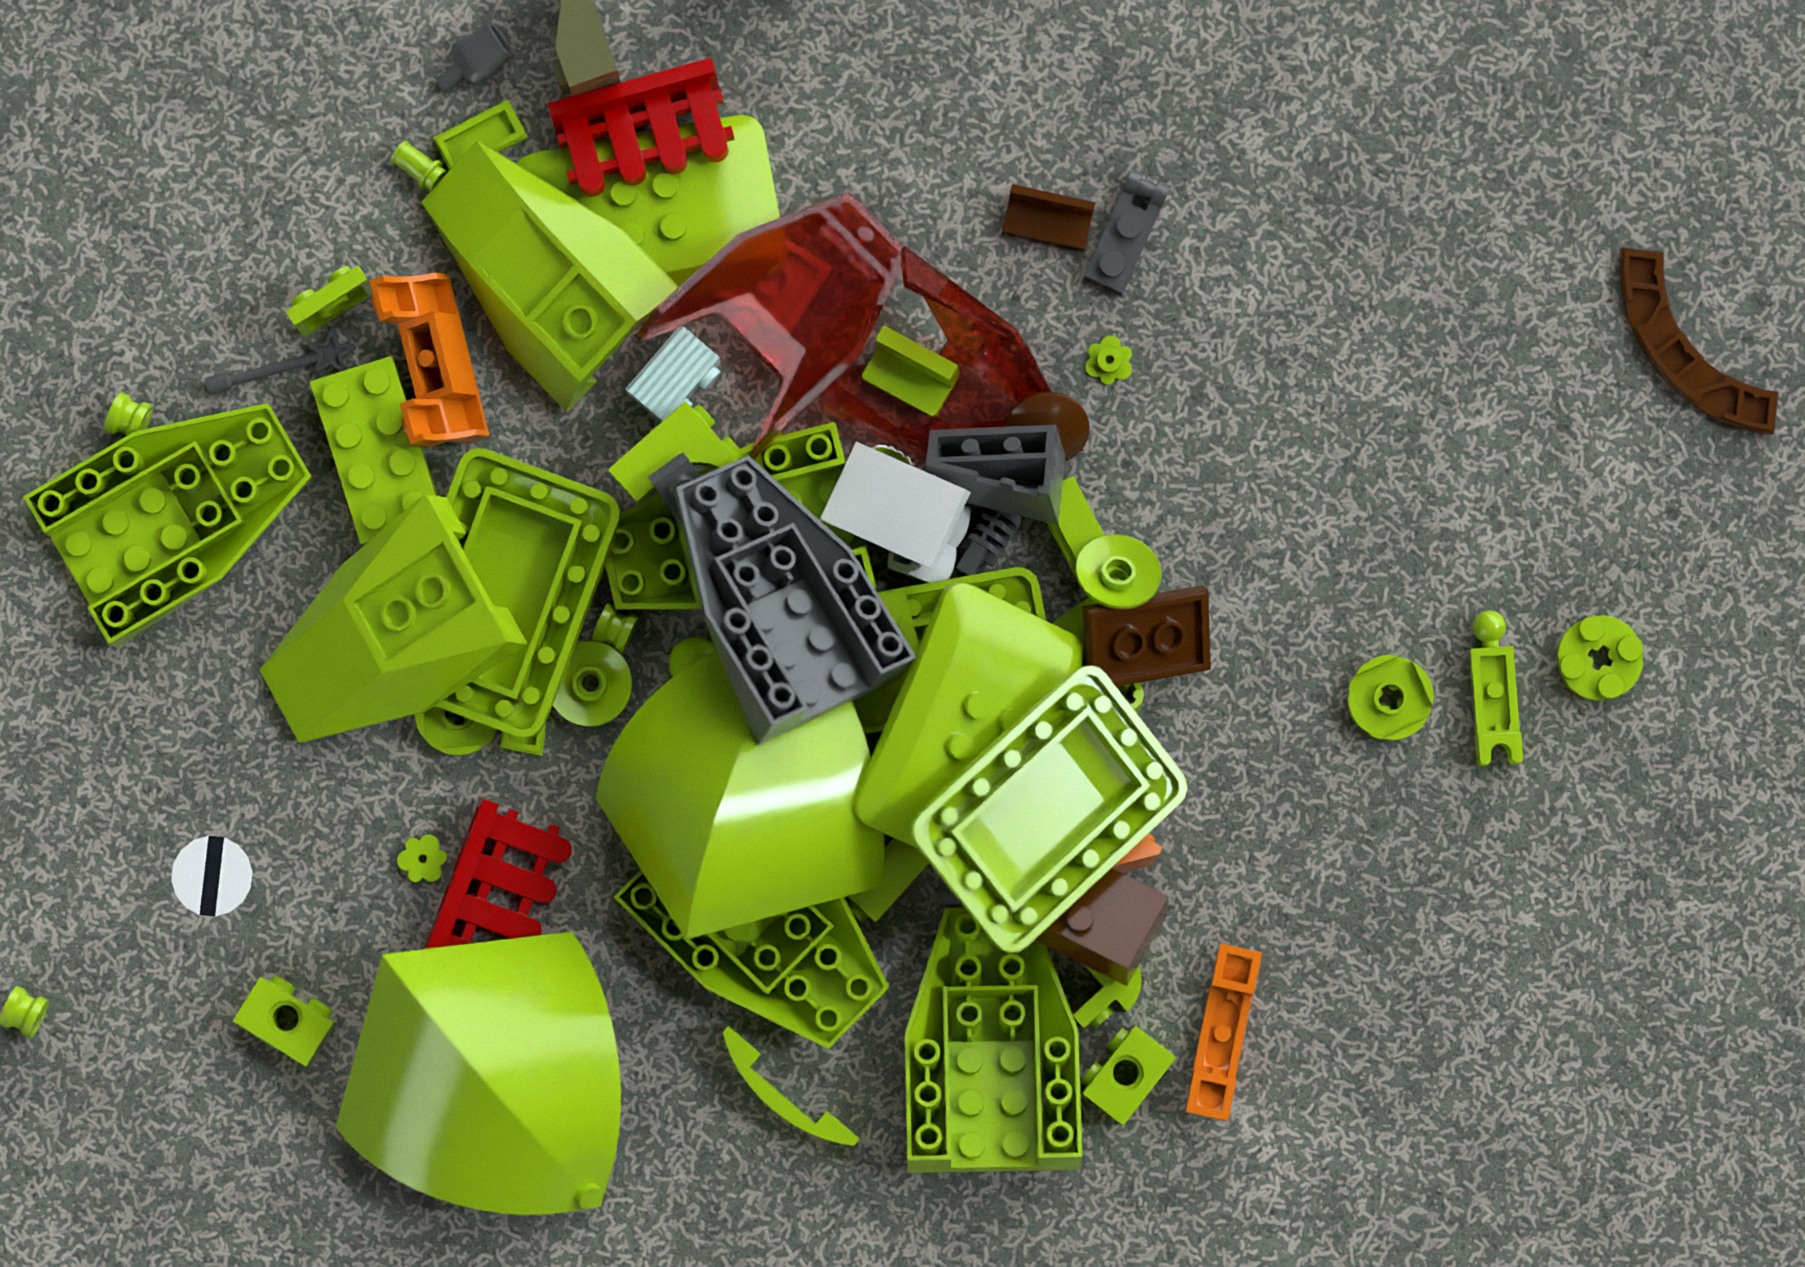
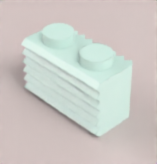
(674, 374)

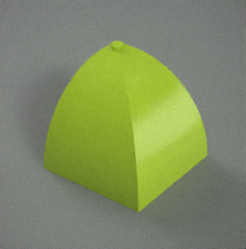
(734, 824)
(489, 1076)

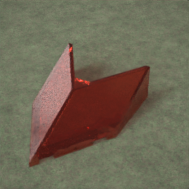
(991, 362)

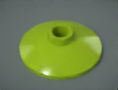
(1119, 558)
(611, 696)

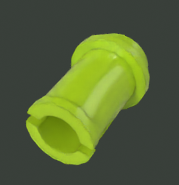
(418, 165)

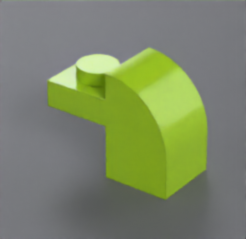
(1097, 1007)

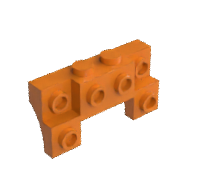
(437, 358)

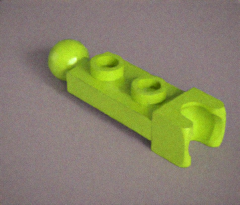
(1494, 691)

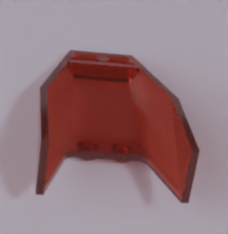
(796, 296)

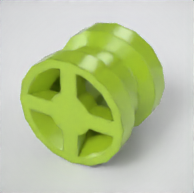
(127, 416)
(615, 628)
(24, 1012)

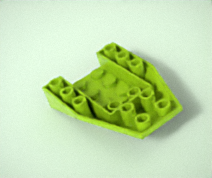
(168, 512)
(391, 630)
(791, 968)
(987, 1086)

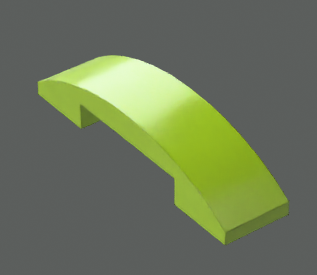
(744, 1057)

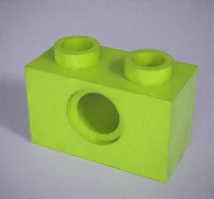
(260, 1018)
(1150, 1061)

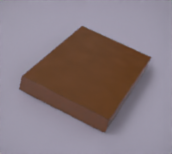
(1151, 640)

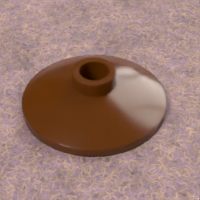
(1057, 410)

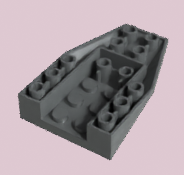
(784, 601)

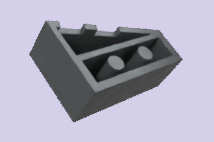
(1003, 467)

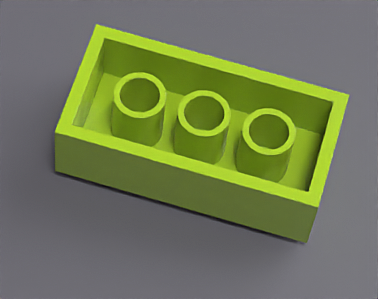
(368, 444)

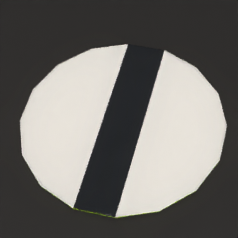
(211, 876)

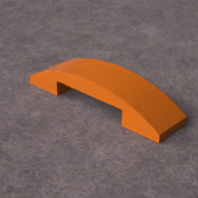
(1222, 1032)

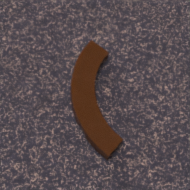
(1675, 356)

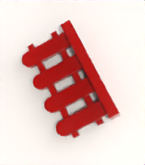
(636, 103)
(493, 871)

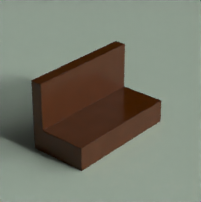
(1048, 217)

